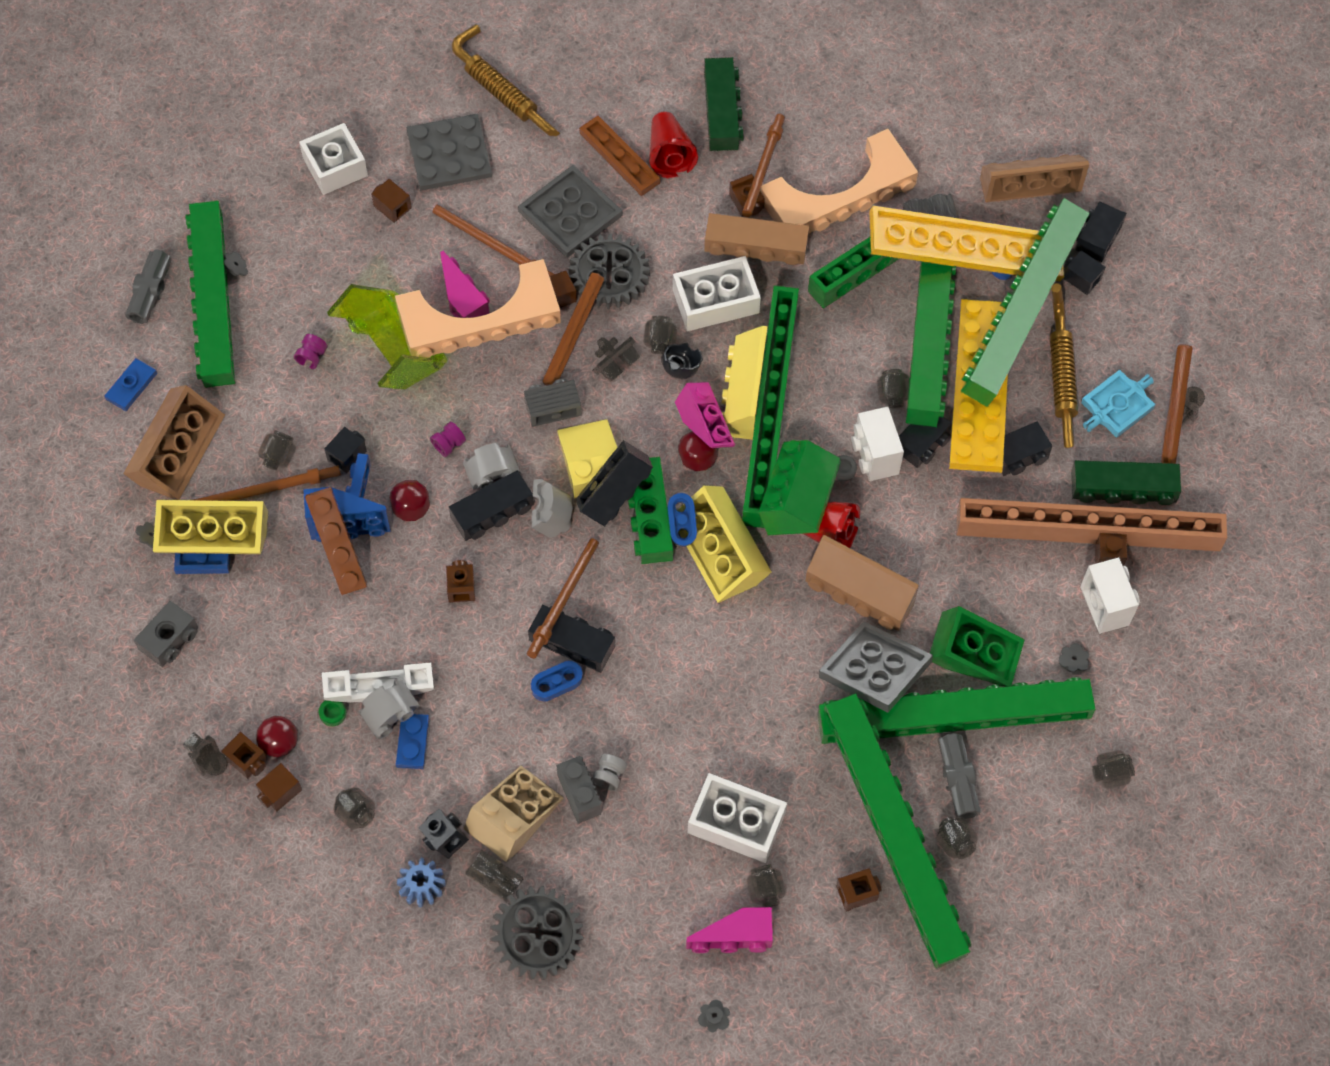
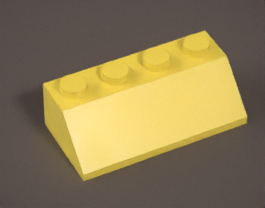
(744, 382)
(210, 527)
(724, 545)

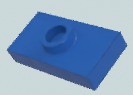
(130, 384)

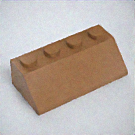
(1033, 177)
(756, 239)
(174, 443)
(861, 583)

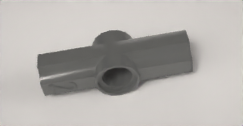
(148, 286)
(959, 775)

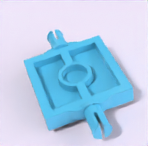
(1118, 403)

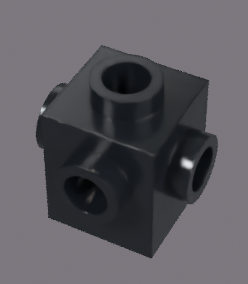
(443, 833)

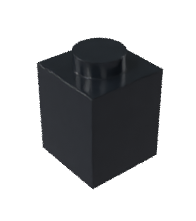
(1083, 272)
(345, 448)

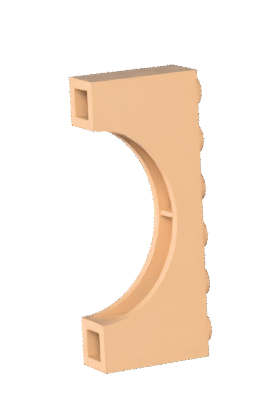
(888, 174)
(434, 333)

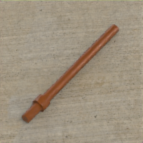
(774, 134)
(482, 236)
(313, 477)
(544, 633)

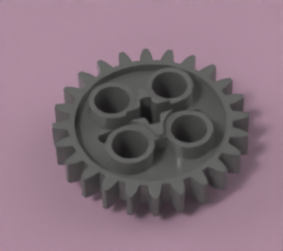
(632, 271)
(538, 906)

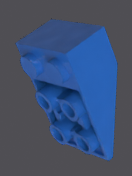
(359, 515)

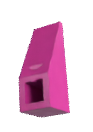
(462, 294)
(703, 416)
(741, 929)

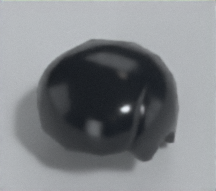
(683, 354)

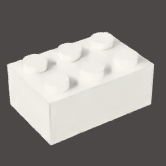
(716, 293)
(737, 818)

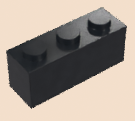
(614, 483)
(491, 506)
(576, 639)

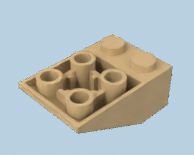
(511, 813)

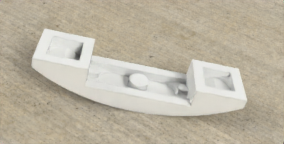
(347, 687)

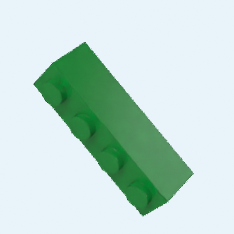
(798, 488)

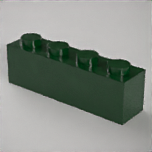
(722, 104)
(1126, 482)

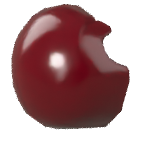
(696, 453)
(409, 500)
(277, 736)

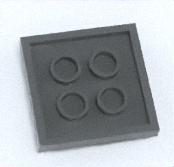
(449, 152)
(570, 211)
(875, 666)

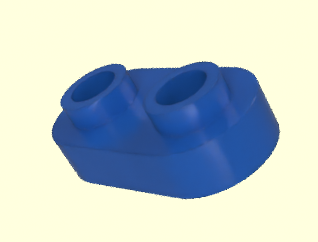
(682, 520)
(555, 680)

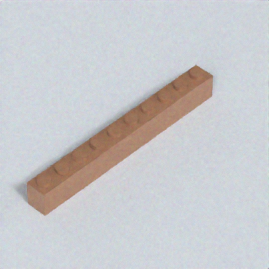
(1085, 524)

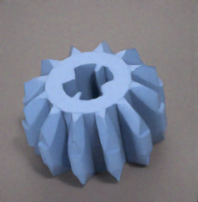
(432, 883)

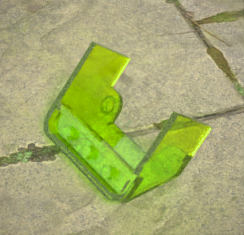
(376, 314)

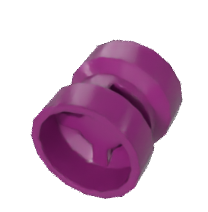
(311, 349)
(447, 439)

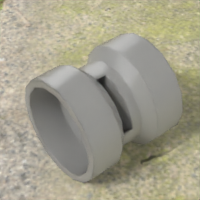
(609, 771)

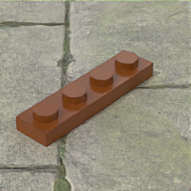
(619, 155)
(336, 540)

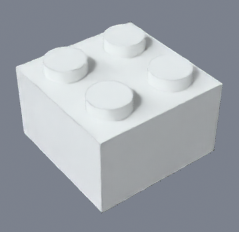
(333, 158)
(877, 444)
(1109, 595)

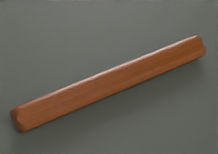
(573, 329)
(1176, 404)

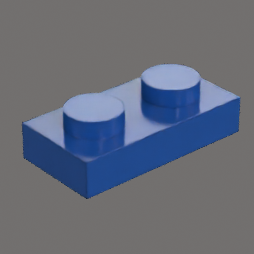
(359, 473)
(201, 563)
(412, 742)

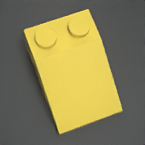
(586, 451)

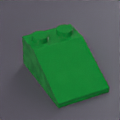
(976, 647)

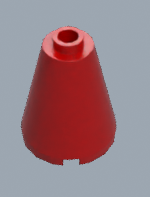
(670, 147)
(838, 523)

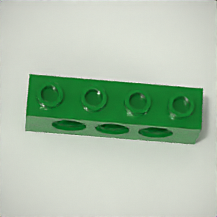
(846, 273)
(655, 548)

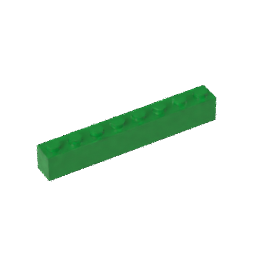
(211, 294)
(930, 344)

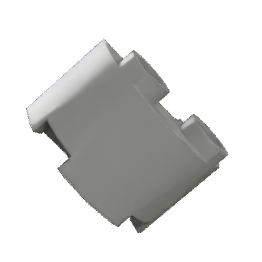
(490, 464)
(553, 509)
(386, 707)

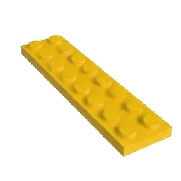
(950, 241)
(976, 429)

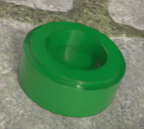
(332, 713)

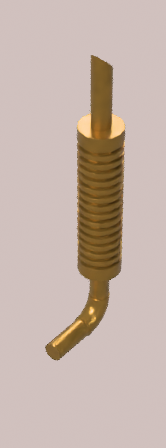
(498, 84)
(1063, 368)

